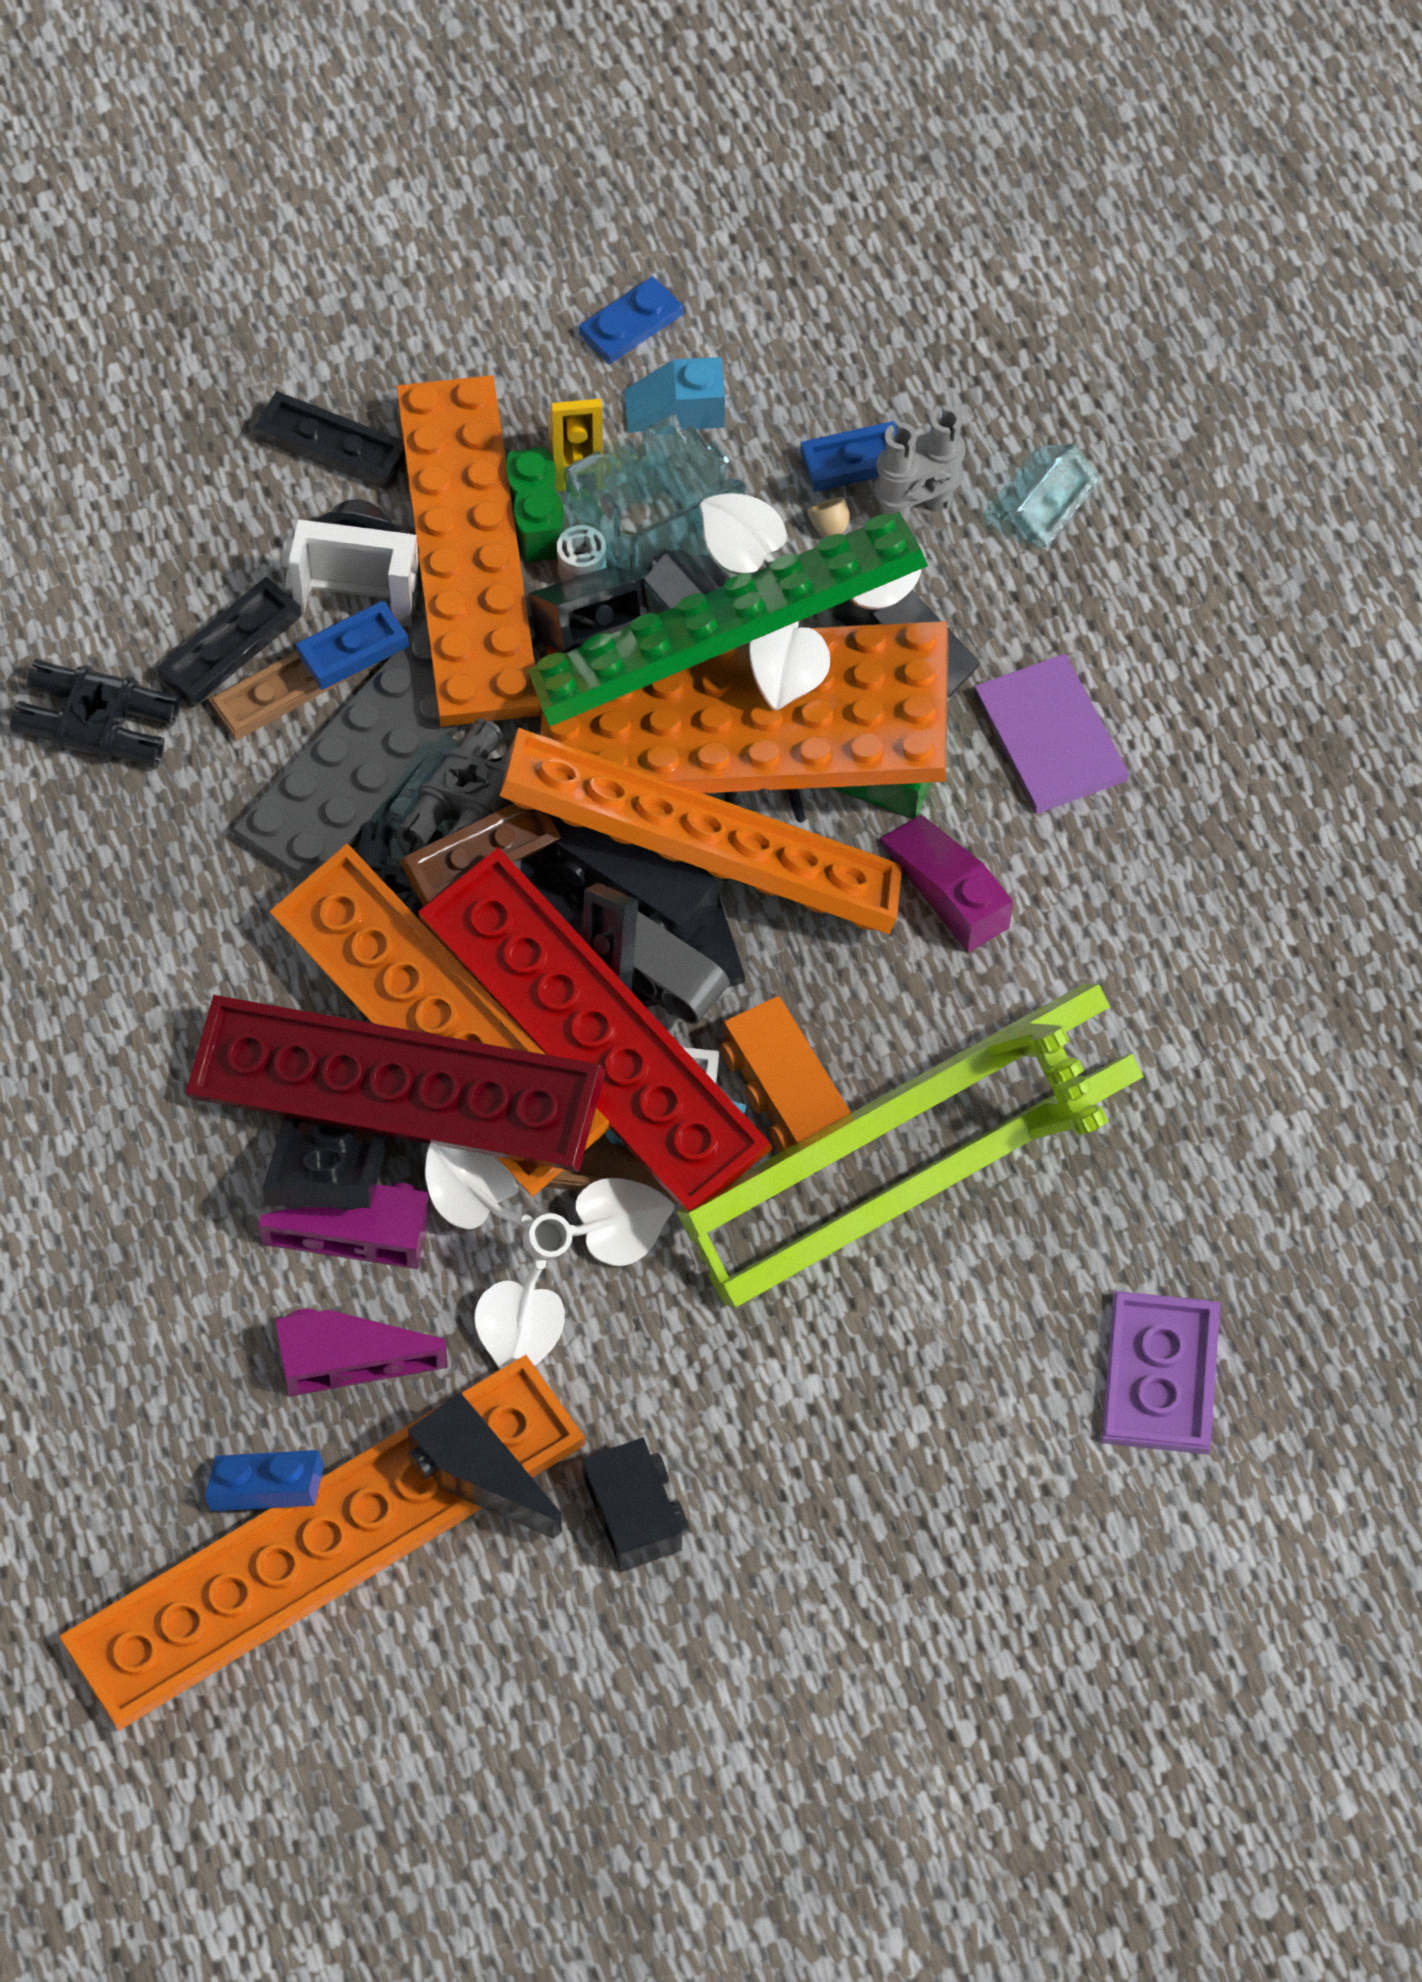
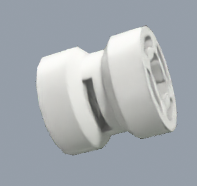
(580, 540)

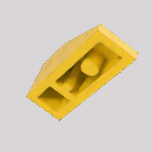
(574, 433)

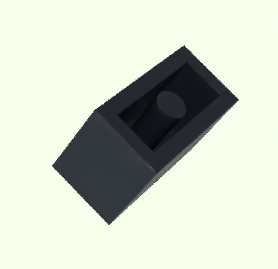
(587, 606)
(633, 1503)

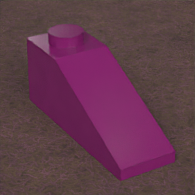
(951, 882)
(384, 1234)
(343, 1350)

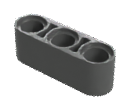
(675, 972)

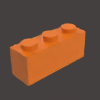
(781, 1073)

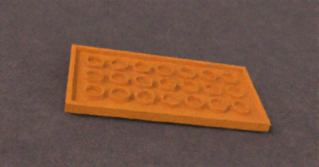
(712, 732)

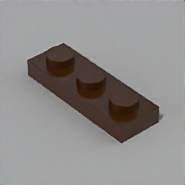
(442, 863)

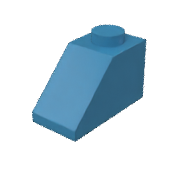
(680, 387)

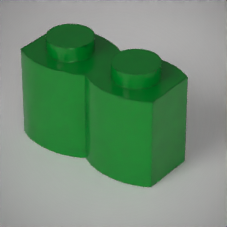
(535, 503)

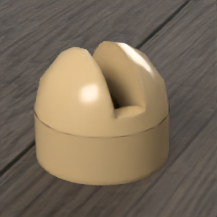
(830, 516)

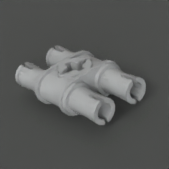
(921, 466)

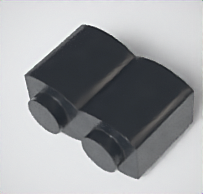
(679, 574)

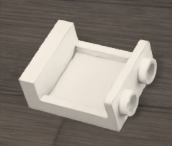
(353, 563)

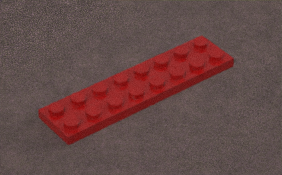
(583, 1012)

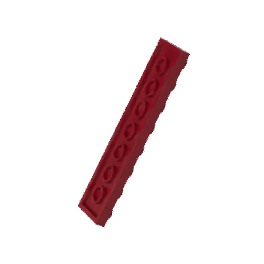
(396, 1082)

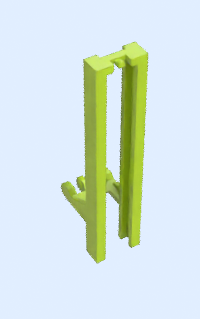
(1070, 1107)

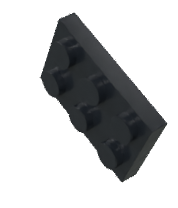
(323, 1166)

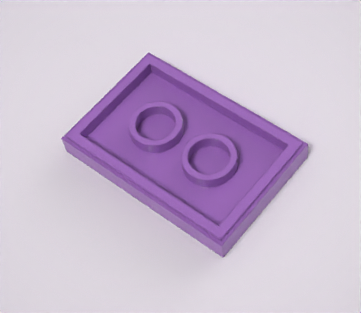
(1051, 733)
(1161, 1372)

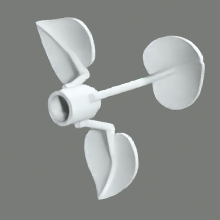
(793, 660)
(515, 1320)

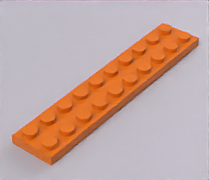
(299, 1556)

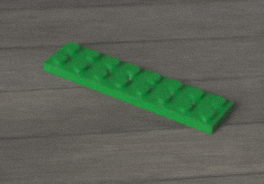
(726, 617)

